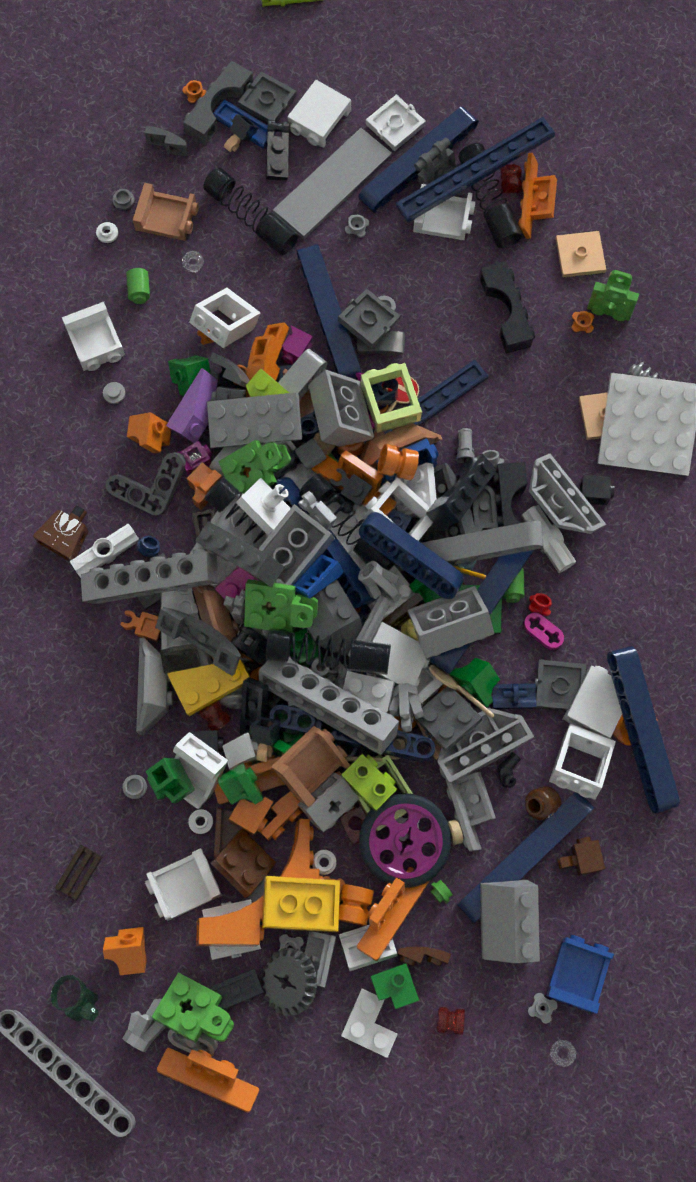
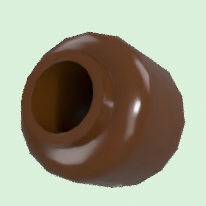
(542, 802)

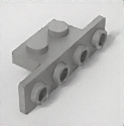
(471, 806)

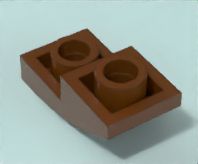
(415, 954)

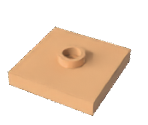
(580, 254)
(592, 413)

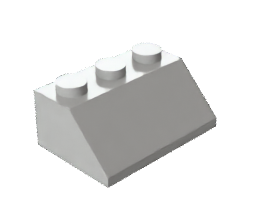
(340, 409)
(296, 544)
(451, 622)
(510, 921)

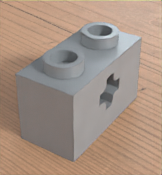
(333, 791)

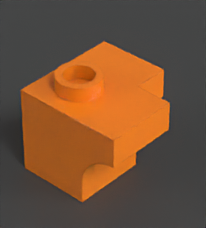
(149, 431)
(201, 481)
(250, 816)
(127, 950)

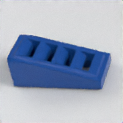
(323, 572)

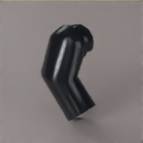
(342, 499)
(505, 770)

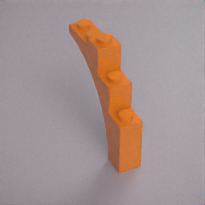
(243, 926)

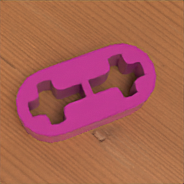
(540, 635)

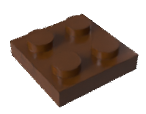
(243, 863)

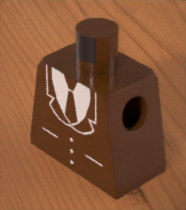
(63, 533)

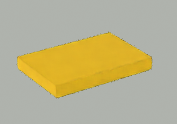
(301, 904)

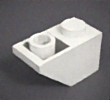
(241, 751)

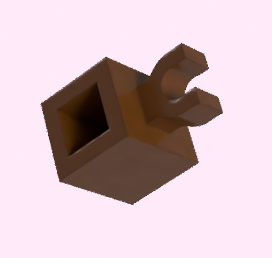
(586, 857)

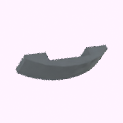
(201, 635)

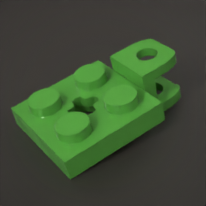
(614, 297)
(262, 461)
(290, 609)
(202, 1018)

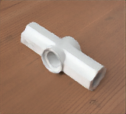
(552, 540)
(117, 542)

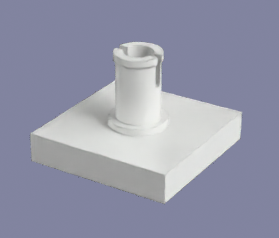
(265, 505)

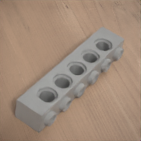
(203, 573)
(330, 703)

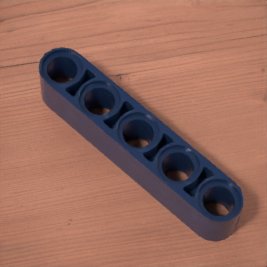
(382, 399)
(411, 555)

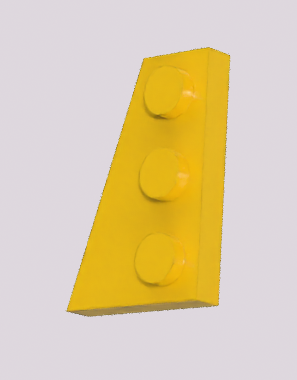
(205, 685)

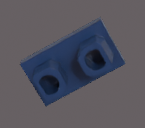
(514, 696)

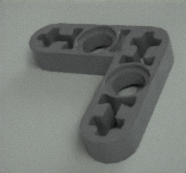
(156, 491)

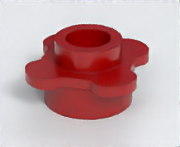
(540, 604)

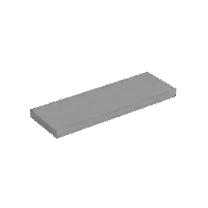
(332, 183)

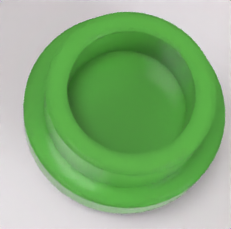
(441, 892)

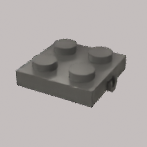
(267, 98)
(368, 318)
(558, 683)
(448, 718)

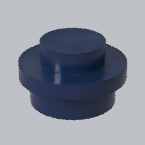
(148, 546)

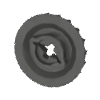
(301, 974)

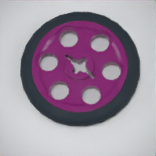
(426, 866)

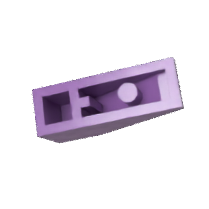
(192, 413)

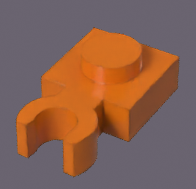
(144, 625)

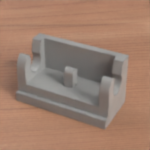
(320, 951)

